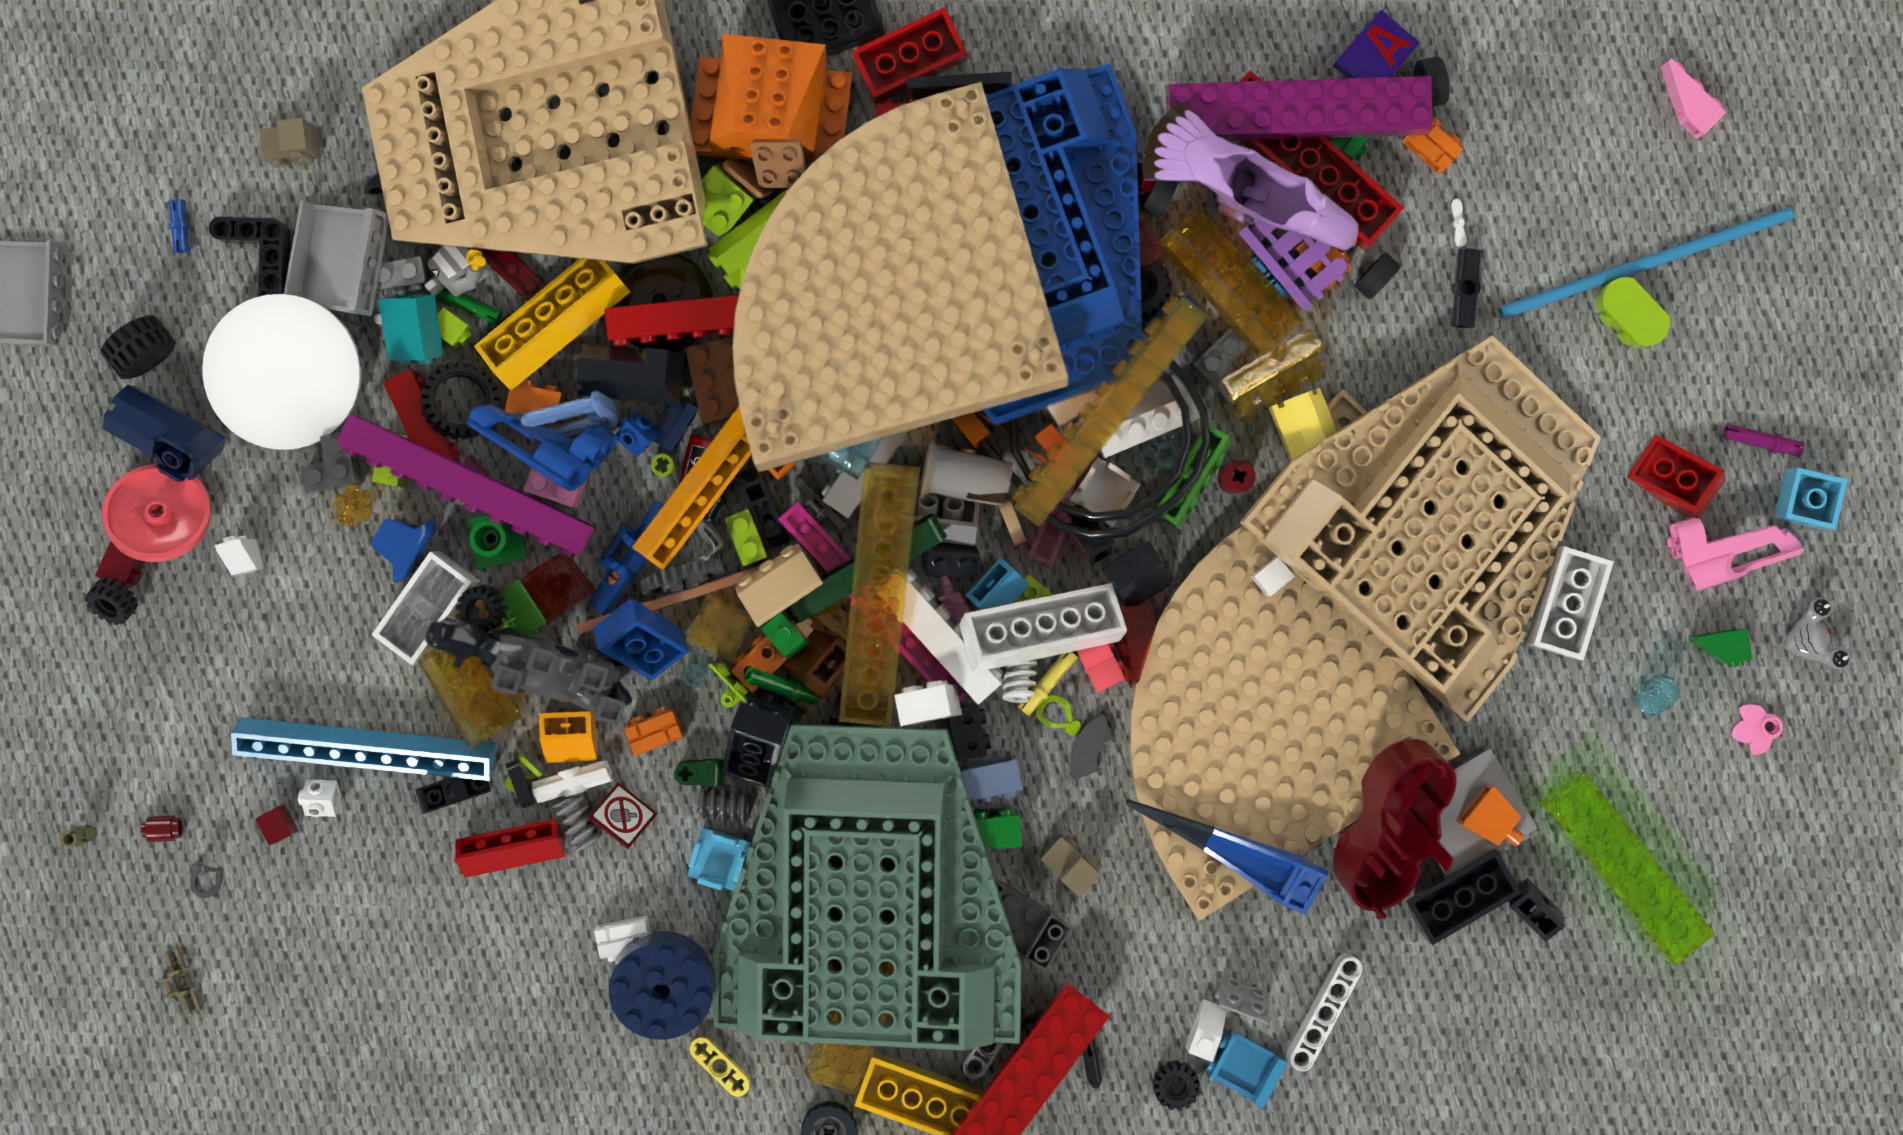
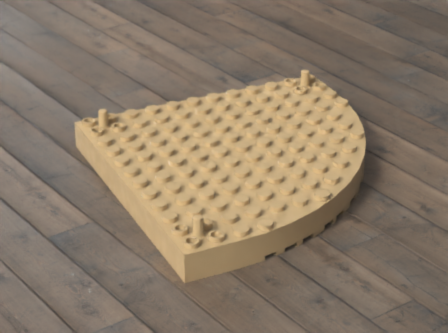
(891, 289)
(1261, 716)

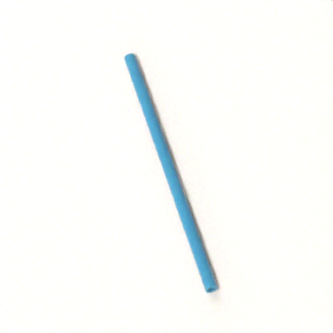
(1646, 263)

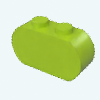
(1632, 313)

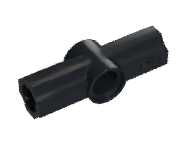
(1466, 271)

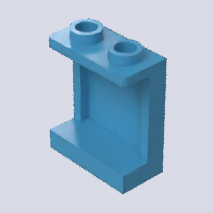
(1246, 1067)

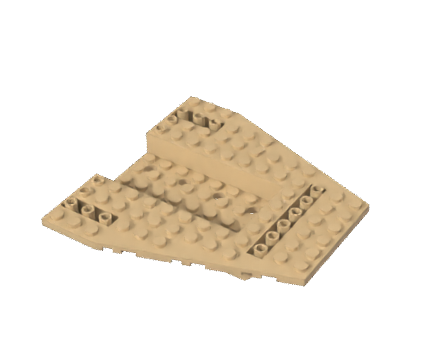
(451, 155)
(1368, 486)

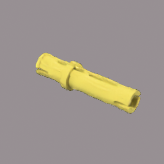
(1047, 682)

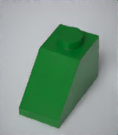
(1725, 646)

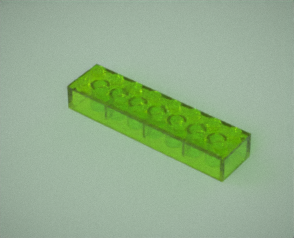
(1626, 868)

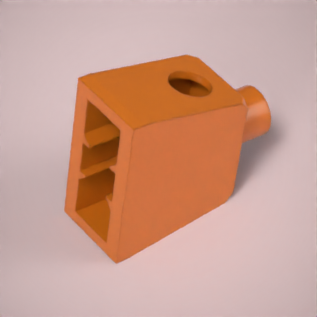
(1492, 817)

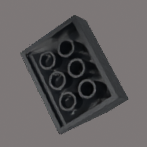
(827, 22)

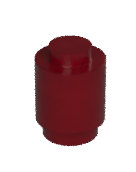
(162, 828)

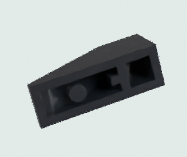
(762, 507)

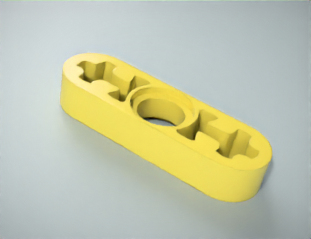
(702, 1056)

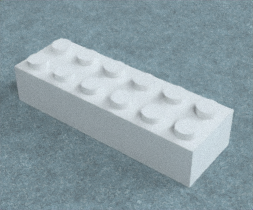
(1042, 627)
(945, 641)

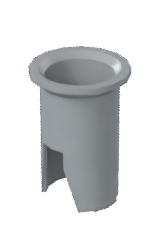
(964, 476)

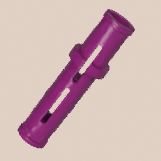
(1775, 443)

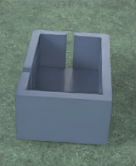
(992, 779)

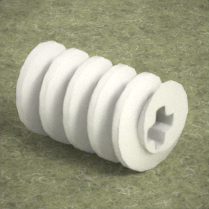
(1018, 682)

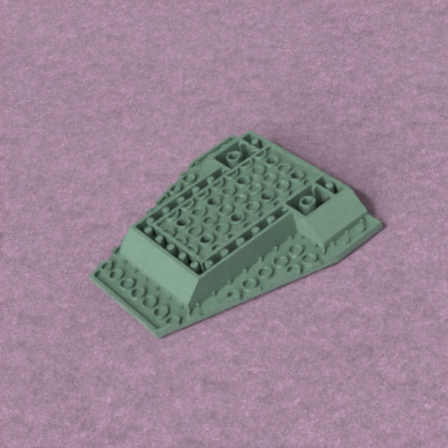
(950, 944)

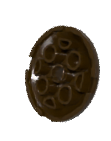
(667, 276)

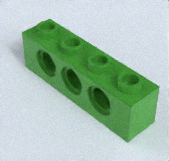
(1219, 447)

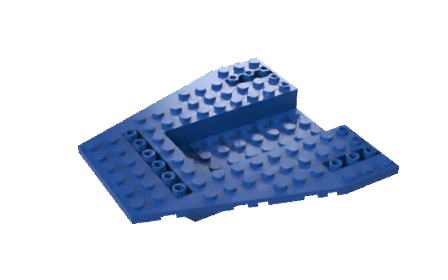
(1083, 181)

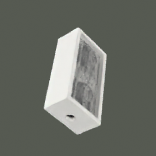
(425, 599)

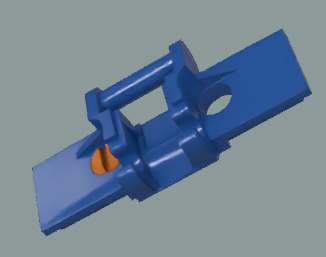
(622, 572)

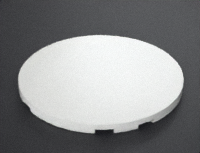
(281, 371)

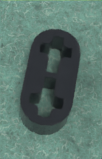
(520, 783)

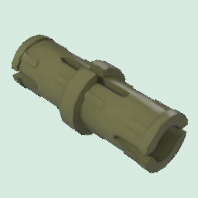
(78, 836)

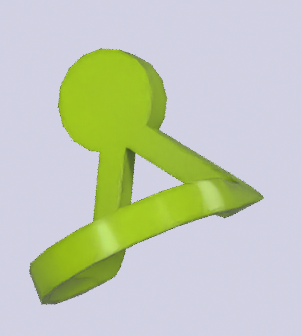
(1072, 725)
(522, 759)

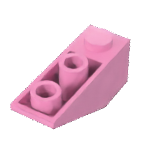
(1691, 103)

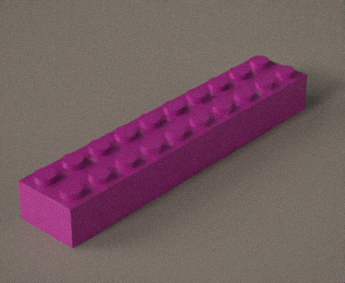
(1309, 107)
(465, 484)

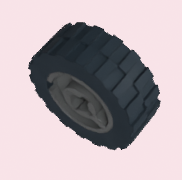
(829, 1116)

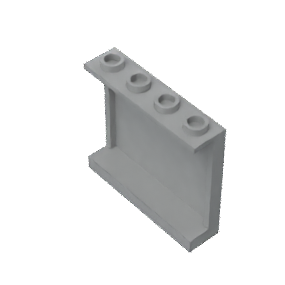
(337, 256)
(30, 292)
(1472, 776)

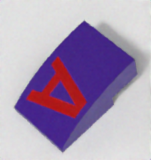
(1377, 50)

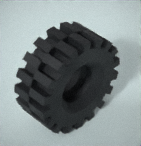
(1159, 289)

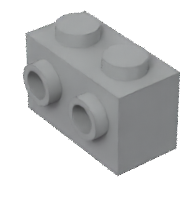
(403, 275)

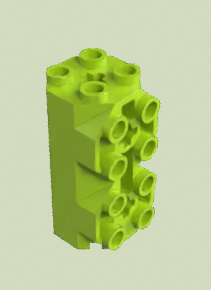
(736, 248)

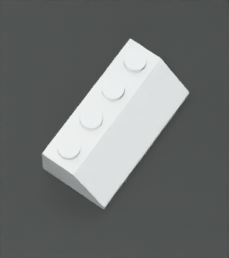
(1151, 417)

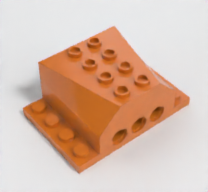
(768, 94)

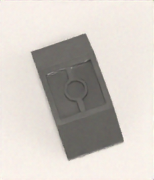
(1035, 928)

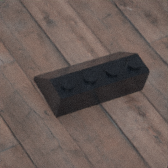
(1462, 897)

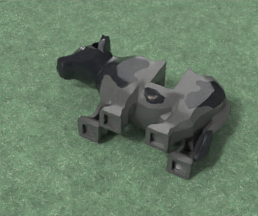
(536, 664)

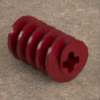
(1243, 483)

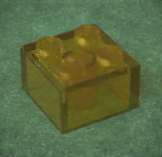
(720, 627)

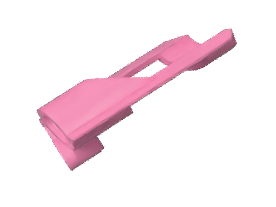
(1710, 562)

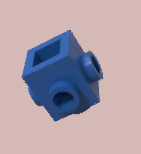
(637, 433)

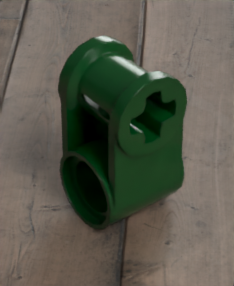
(705, 772)

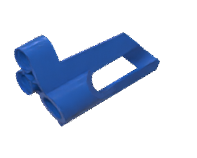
(557, 457)

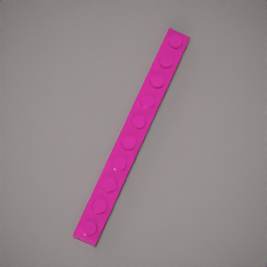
(830, 556)

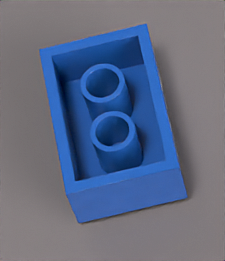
(640, 639)

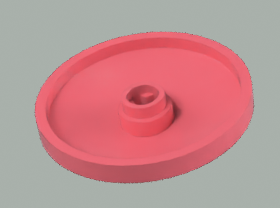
(155, 515)

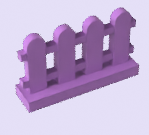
(1297, 267)

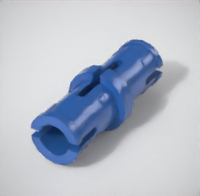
(179, 225)

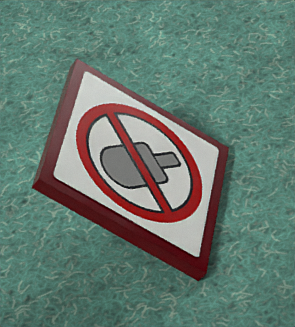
(622, 815)

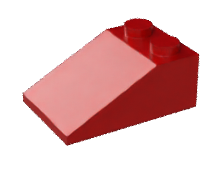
(1677, 477)

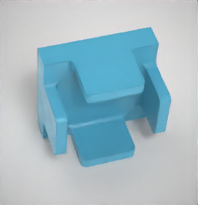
(718, 859)

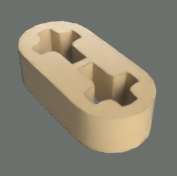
(1011, 522)

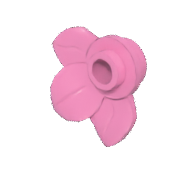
(1753, 729)

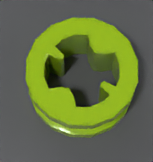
(654, 463)

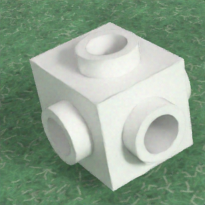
(320, 798)

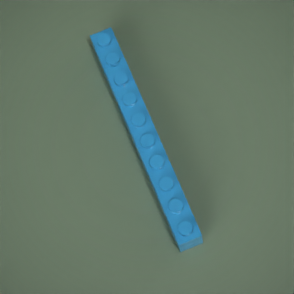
(363, 749)

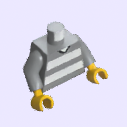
(456, 270)

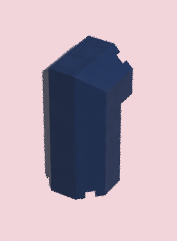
(163, 433)

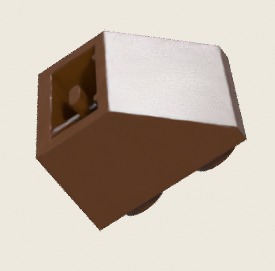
(818, 663)

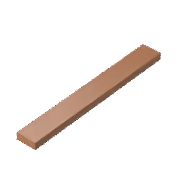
(677, 597)

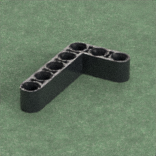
(267, 246)

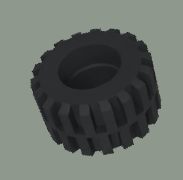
(137, 347)

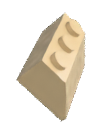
(778, 584)

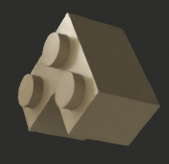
(290, 142)
(1072, 867)

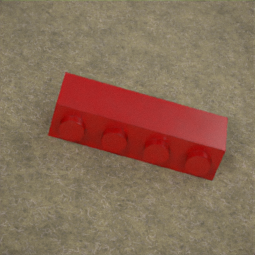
(405, 395)
(510, 848)

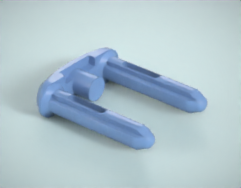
(598, 406)

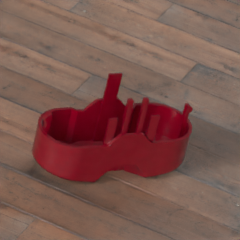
(1397, 827)

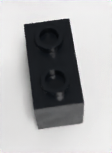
(1537, 910)

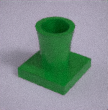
(506, 549)

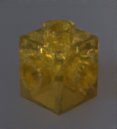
(352, 506)

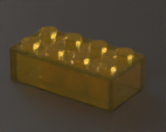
(469, 696)

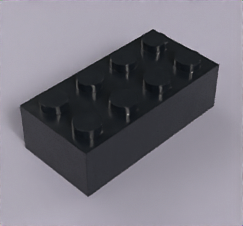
(755, 744)

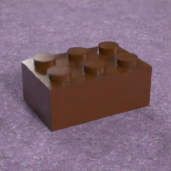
(713, 379)

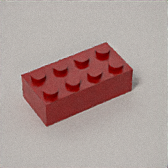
(914, 50)

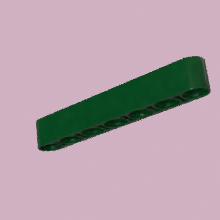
(839, 581)

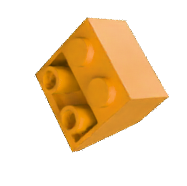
(568, 735)

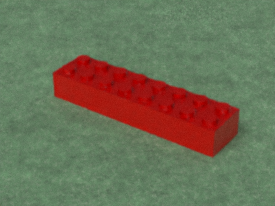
(1333, 176)
(1035, 1066)

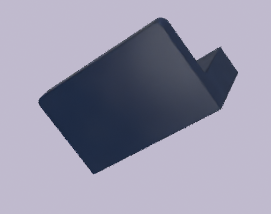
(674, 424)

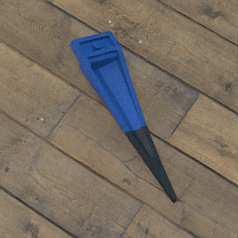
(1273, 870)

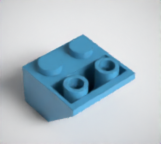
(997, 587)

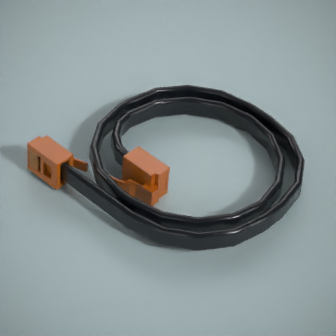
(980, 438)

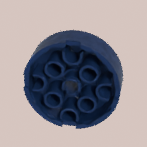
(667, 1009)

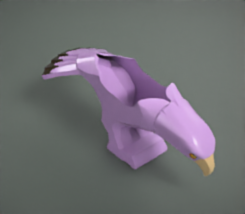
(1245, 182)

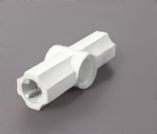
(572, 781)

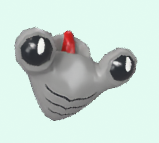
(1812, 638)

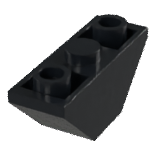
(448, 792)

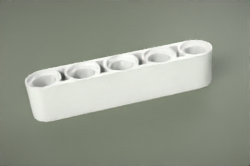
(1324, 1024)

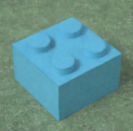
(1810, 498)

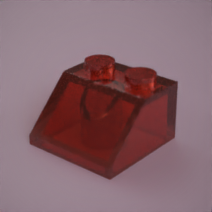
(557, 586)

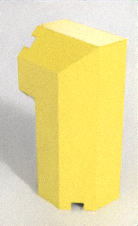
(1303, 422)

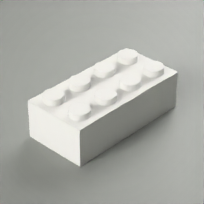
(1569, 603)

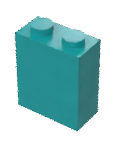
(411, 328)

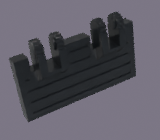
(927, 86)

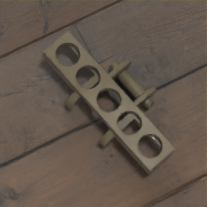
(175, 974)

